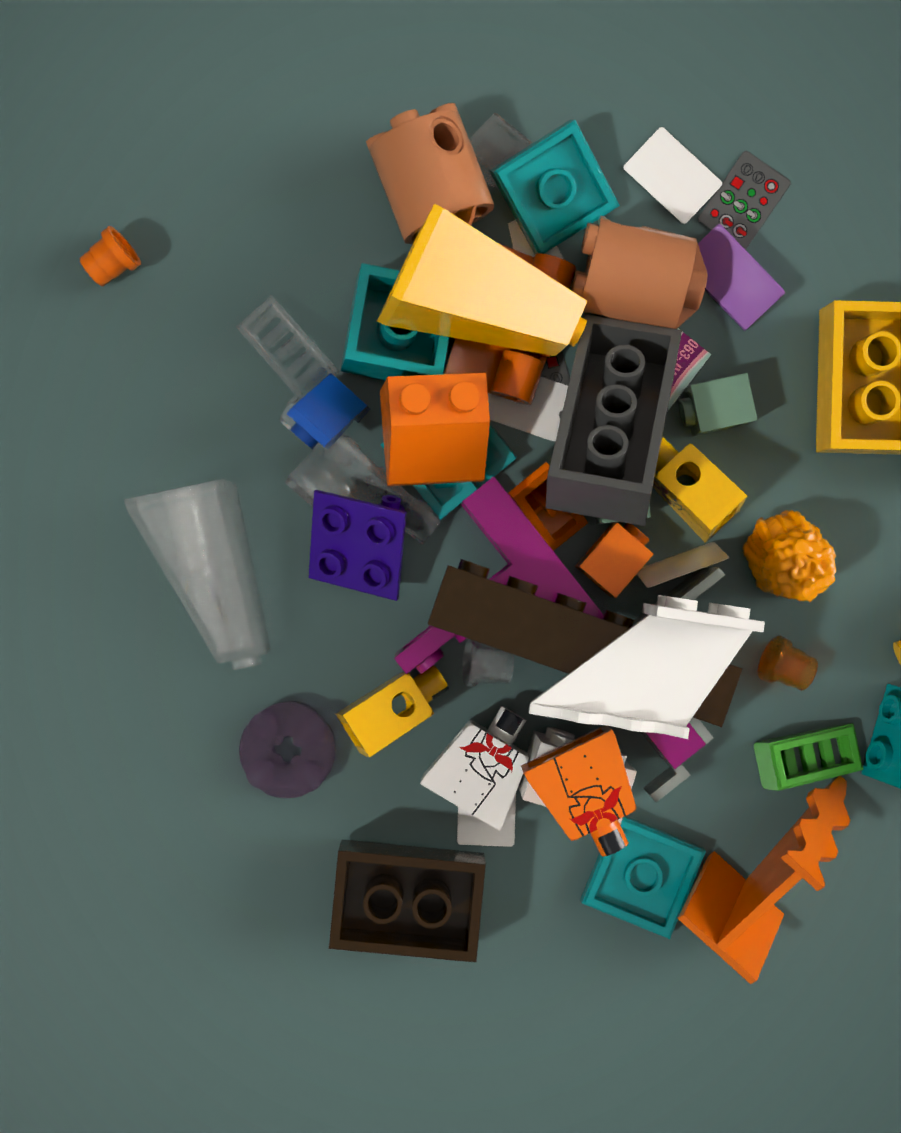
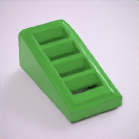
(778, 762)

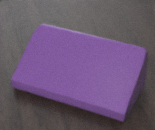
(737, 278)

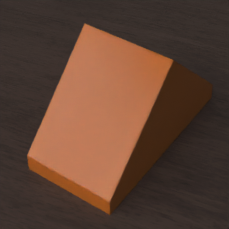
(551, 524)

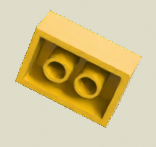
(859, 378)

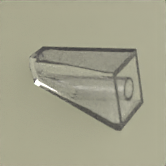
(209, 563)

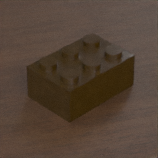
(407, 901)

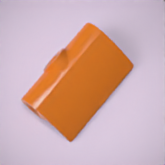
(509, 371)

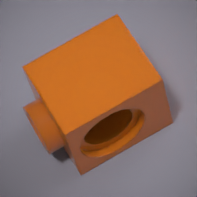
(615, 558)

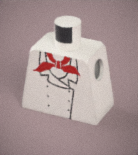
(481, 768)

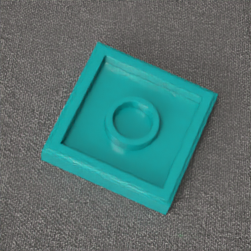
(554, 187)
(645, 879)

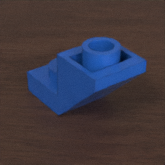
(326, 413)

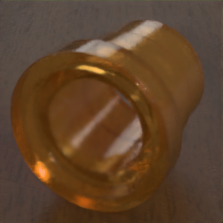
(786, 664)

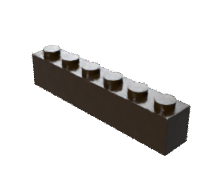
(540, 629)

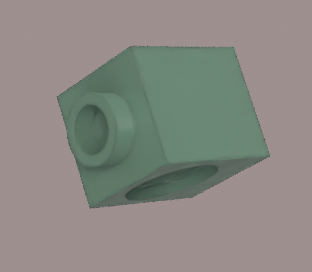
(717, 405)

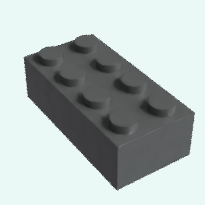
(613, 420)

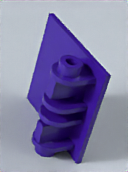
(358, 543)

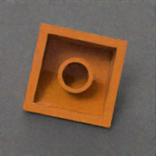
(435, 428)

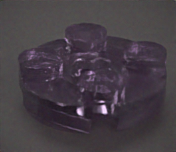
(305, 771)

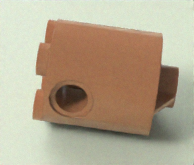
(428, 164)
(640, 274)

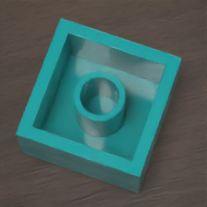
(381, 349)

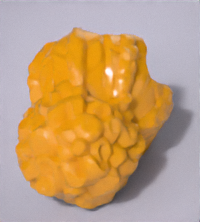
(790, 557)

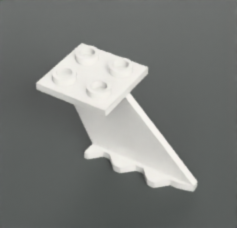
(654, 670)

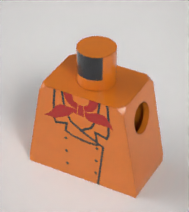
(585, 788)

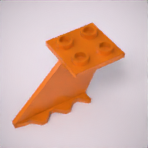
(739, 913)

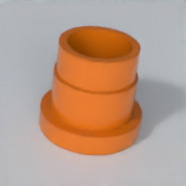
(109, 257)

